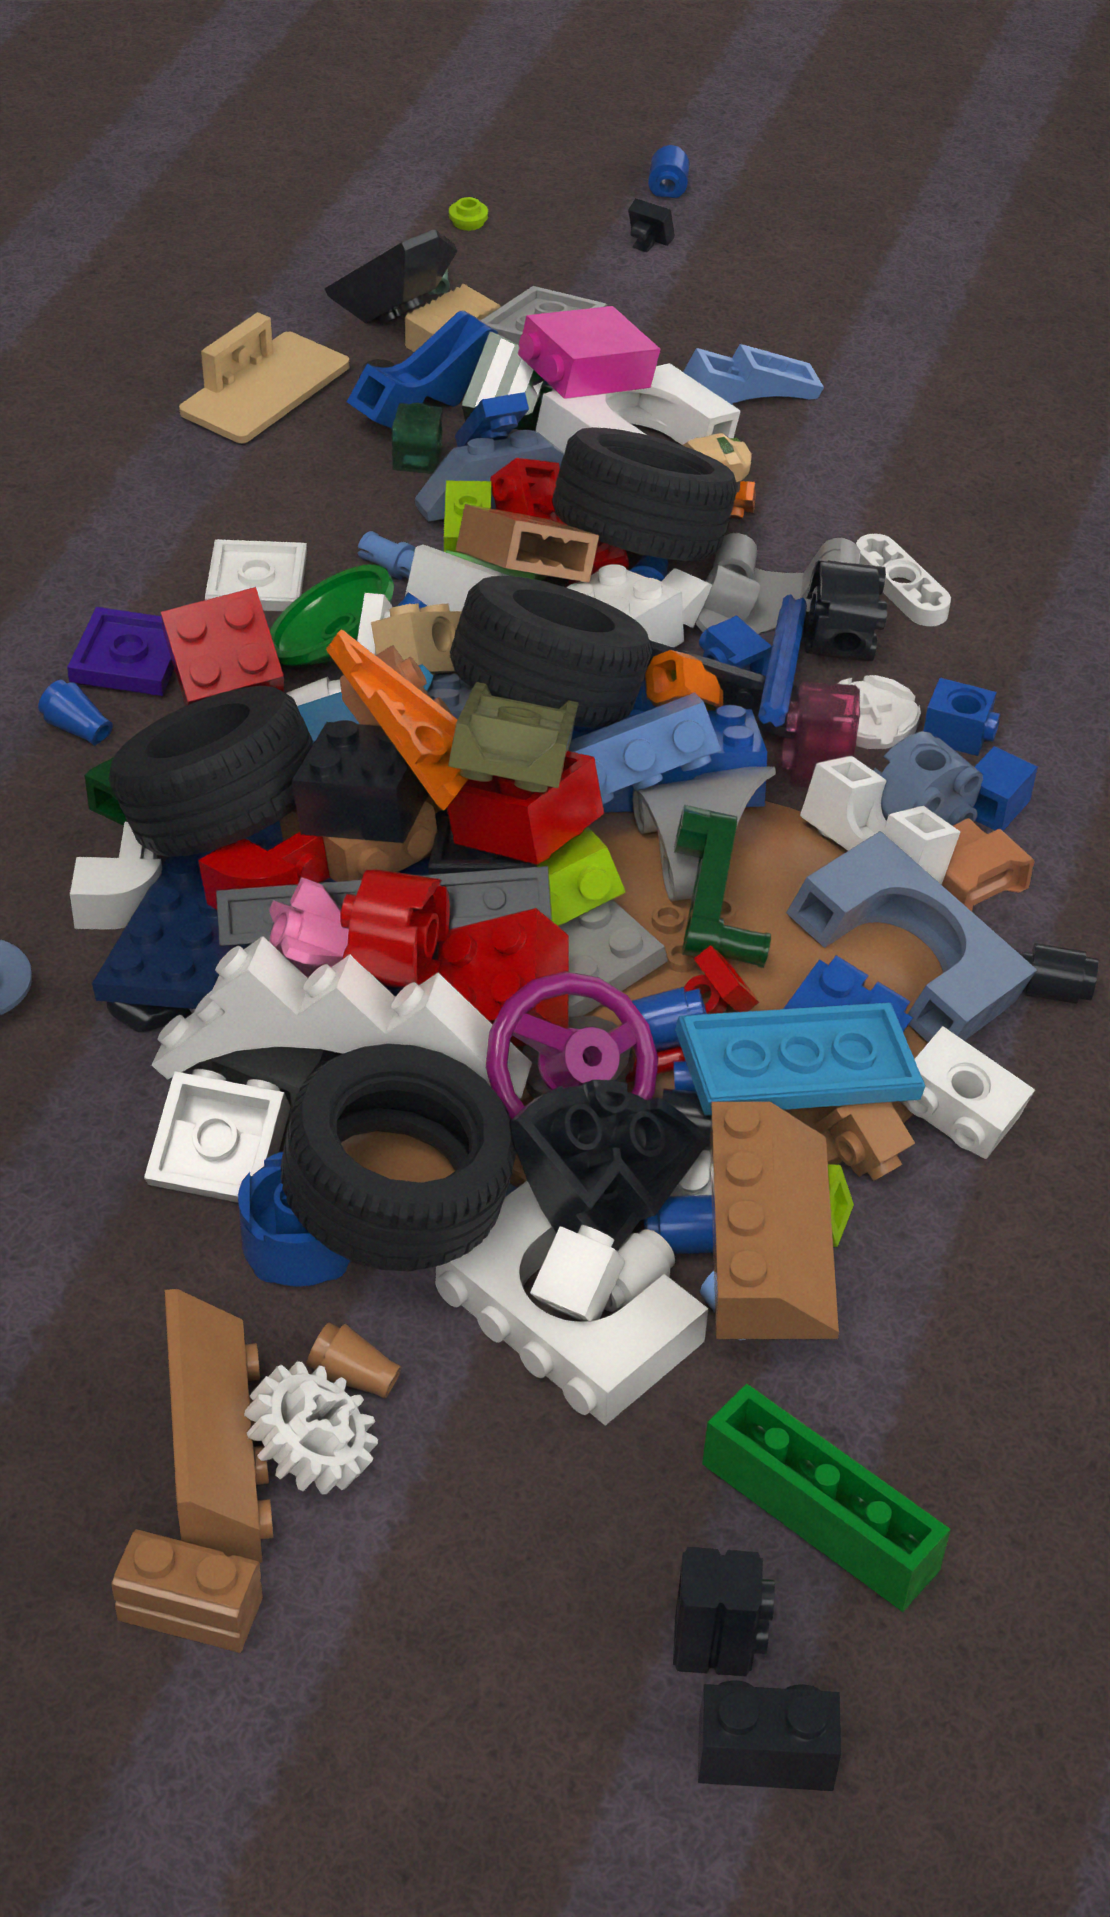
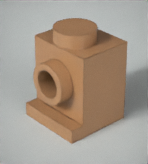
(868, 1137)

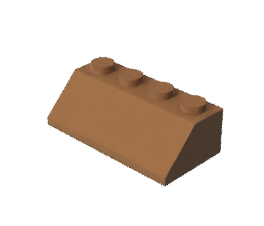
(770, 1225)
(210, 1440)

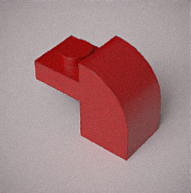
(251, 866)

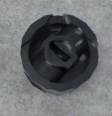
(845, 610)

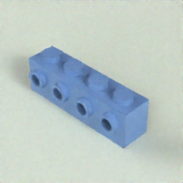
(649, 745)

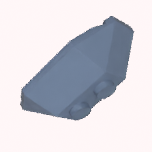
(478, 463)

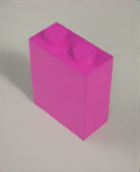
(588, 351)

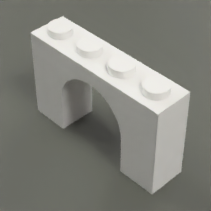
(671, 405)
(595, 1362)

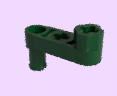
(711, 839)

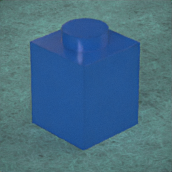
(1004, 788)

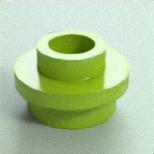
(468, 213)

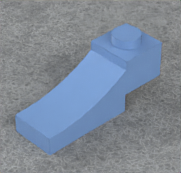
(753, 375)

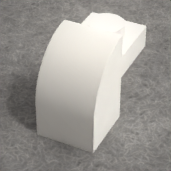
(110, 889)

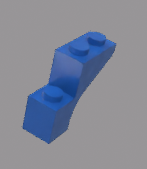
(436, 370)

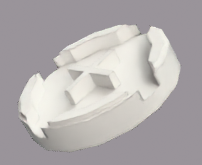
(885, 712)

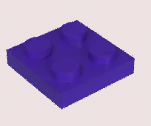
(122, 653)

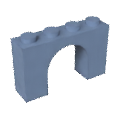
(887, 886)

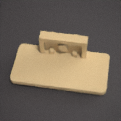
(258, 379)

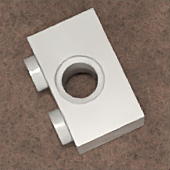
(967, 1094)

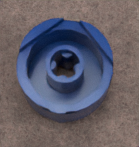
(275, 1239)

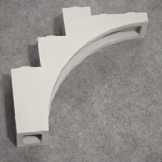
(338, 1009)

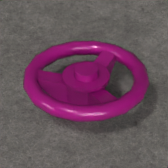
(570, 1054)

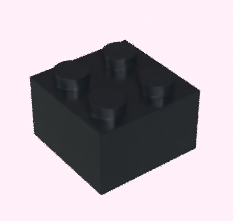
(356, 786)

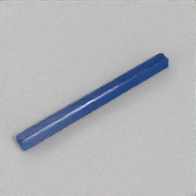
(783, 661)

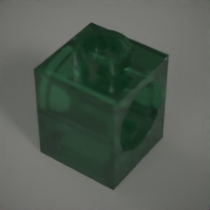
(417, 438)

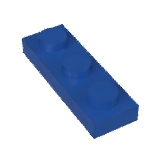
(493, 418)

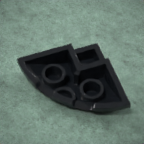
(603, 1155)

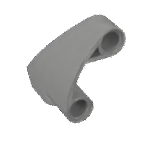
(758, 593)
(661, 807)

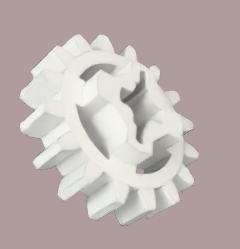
(311, 1427)

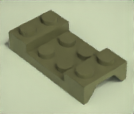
(512, 740)

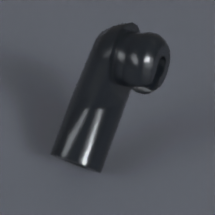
(144, 1017)

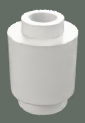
(646, 1260)

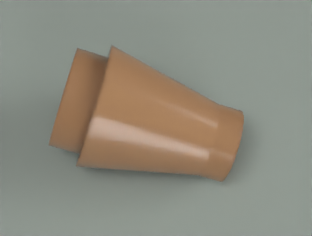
(354, 1359)

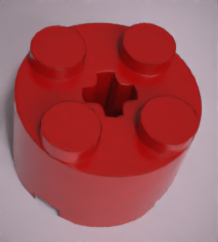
(396, 926)

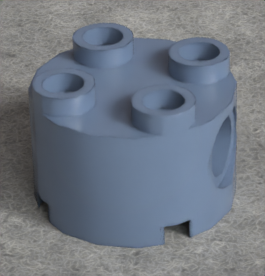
(932, 776)

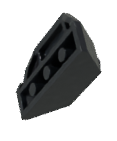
(395, 279)

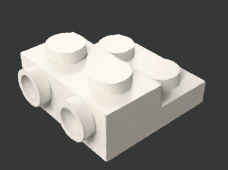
(215, 1133)

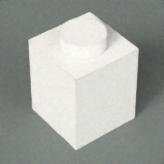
(578, 1273)

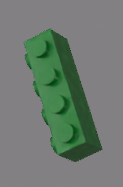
(825, 1497)

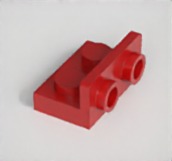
(526, 488)

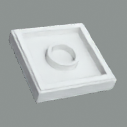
(269, 566)

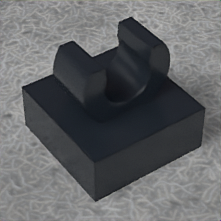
(650, 224)

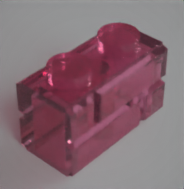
(822, 728)

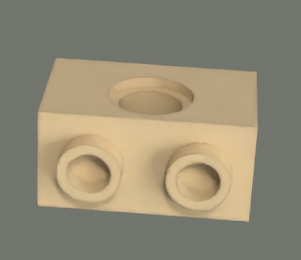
(420, 634)

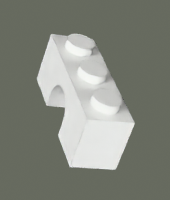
(847, 808)

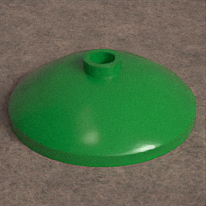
(325, 609)

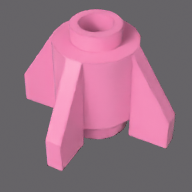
(310, 932)

